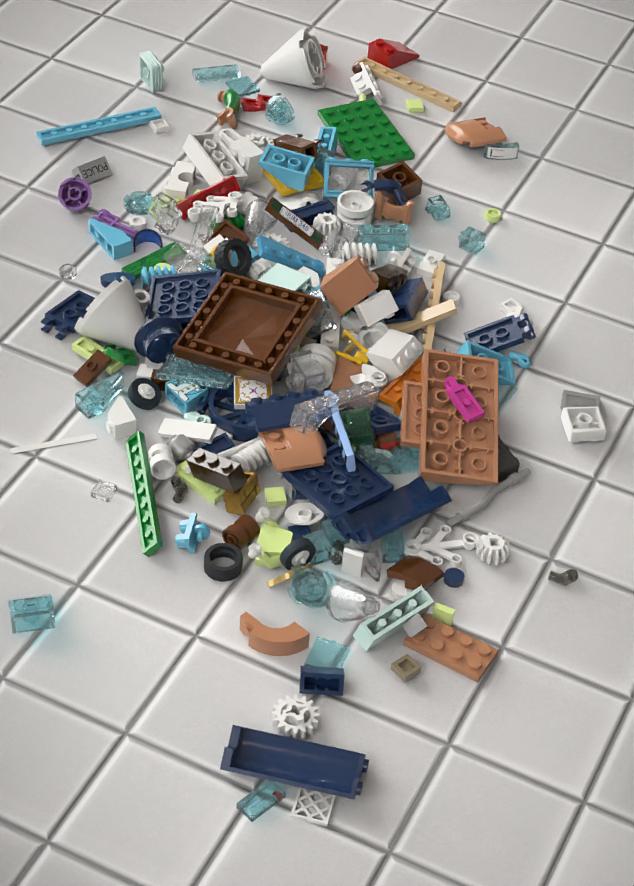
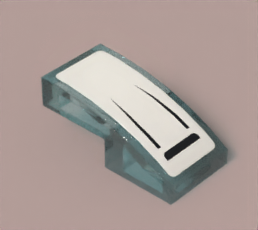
(501, 151)

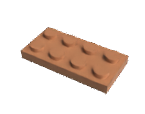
(452, 648)

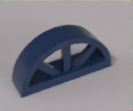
(240, 429)

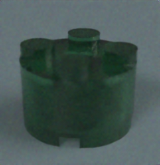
(358, 427)

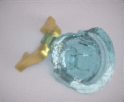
(307, 585)

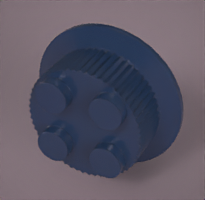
(157, 338)

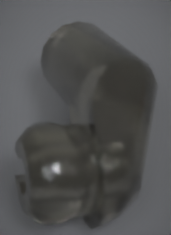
(337, 558)
(564, 578)

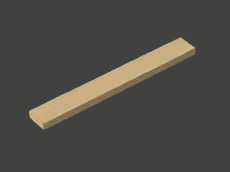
(412, 86)

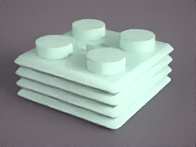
(151, 71)

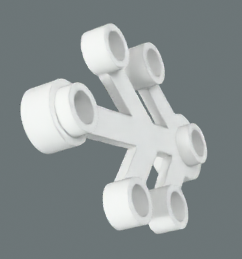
(233, 199)
(416, 548)

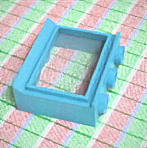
(346, 176)

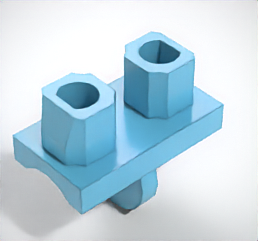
(192, 533)

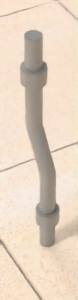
(463, 515)

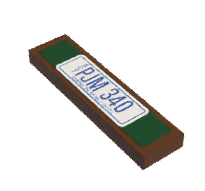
(294, 223)

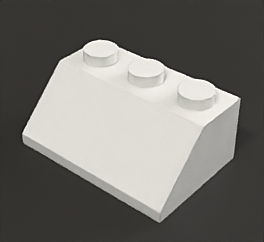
(394, 353)

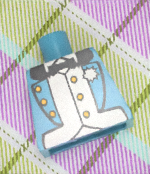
(185, 395)

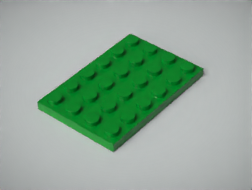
(366, 133)

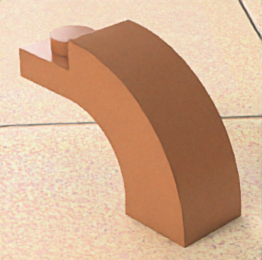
(274, 641)

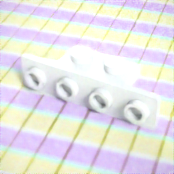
(365, 83)

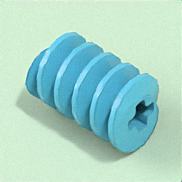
(146, 276)

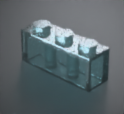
(385, 236)

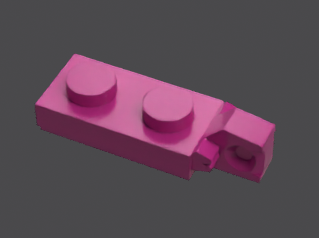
(463, 400)

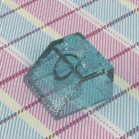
(31, 613)

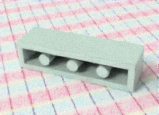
(392, 617)

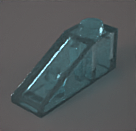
(97, 397)

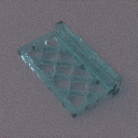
(189, 372)

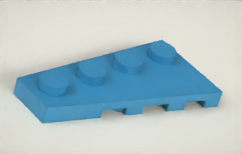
(284, 255)

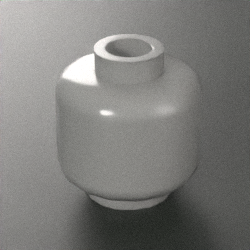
(181, 447)

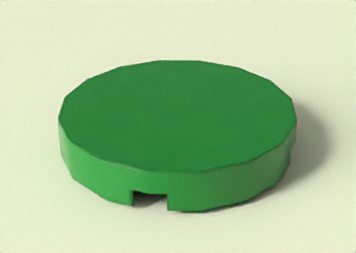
(121, 354)

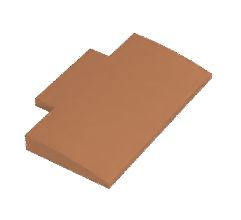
(447, 444)

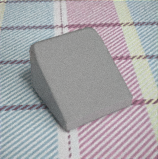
(414, 625)

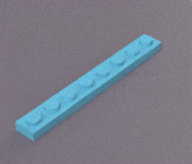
(97, 126)

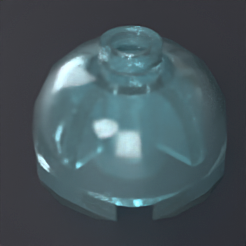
(279, 110)

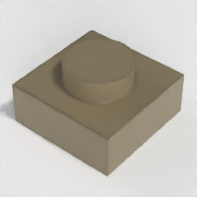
(406, 668)

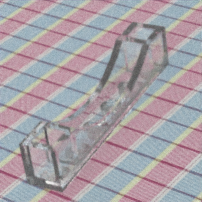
(312, 413)

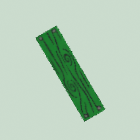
(149, 260)

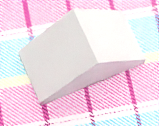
(353, 561)

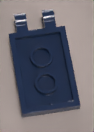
(66, 314)
(502, 333)

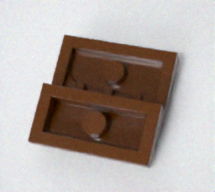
(415, 572)

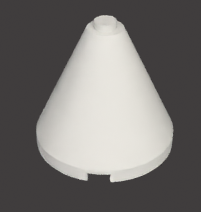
(297, 62)
(113, 316)

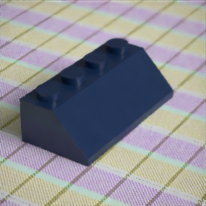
(276, 410)

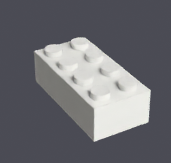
(213, 158)

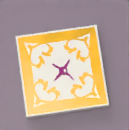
(246, 389)

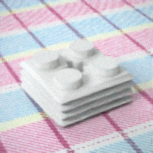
(583, 424)

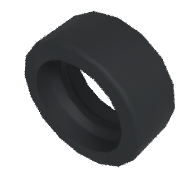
(223, 573)

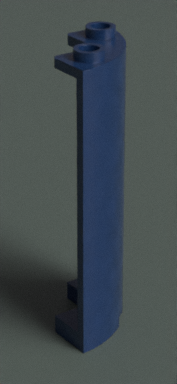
(391, 512)
(294, 762)

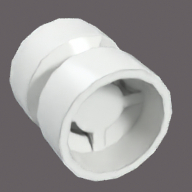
(161, 461)

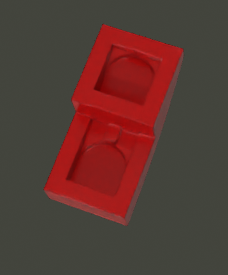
(254, 105)

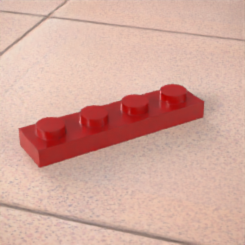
(221, 188)

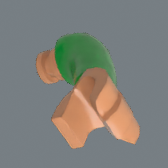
(232, 102)

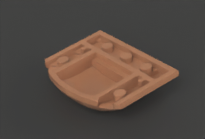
(475, 131)
(294, 450)

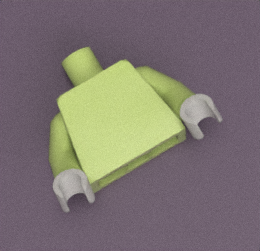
(270, 542)

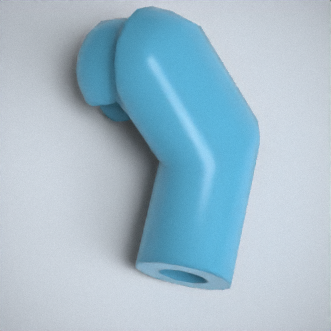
(522, 359)

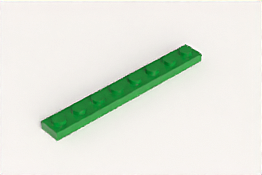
(143, 494)

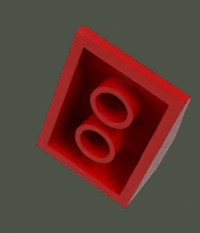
(390, 53)

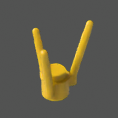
(359, 357)

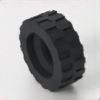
(243, 255)

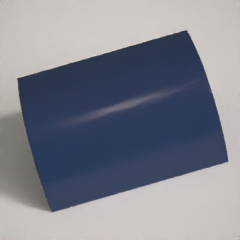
(321, 680)

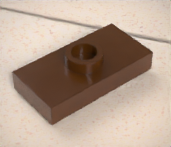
(92, 368)

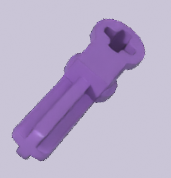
(114, 221)

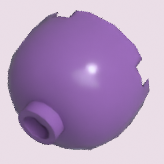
(74, 194)

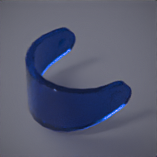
(147, 235)

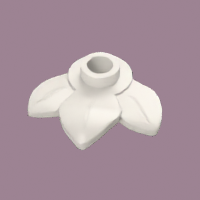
(371, 374)

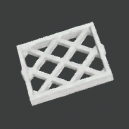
(309, 819)

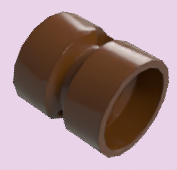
(241, 532)

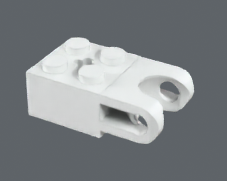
(245, 153)

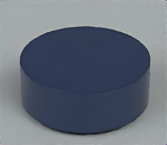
(454, 577)

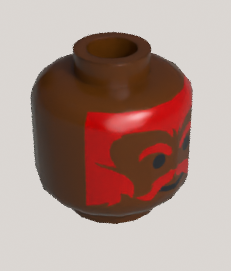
(386, 441)

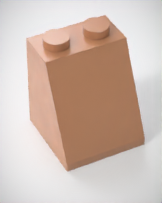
(349, 284)

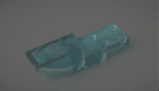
(395, 462)

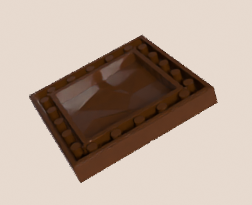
(248, 328)

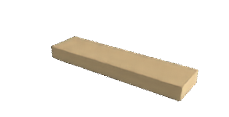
(426, 317)

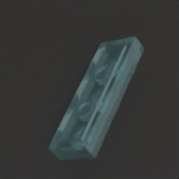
(216, 73)

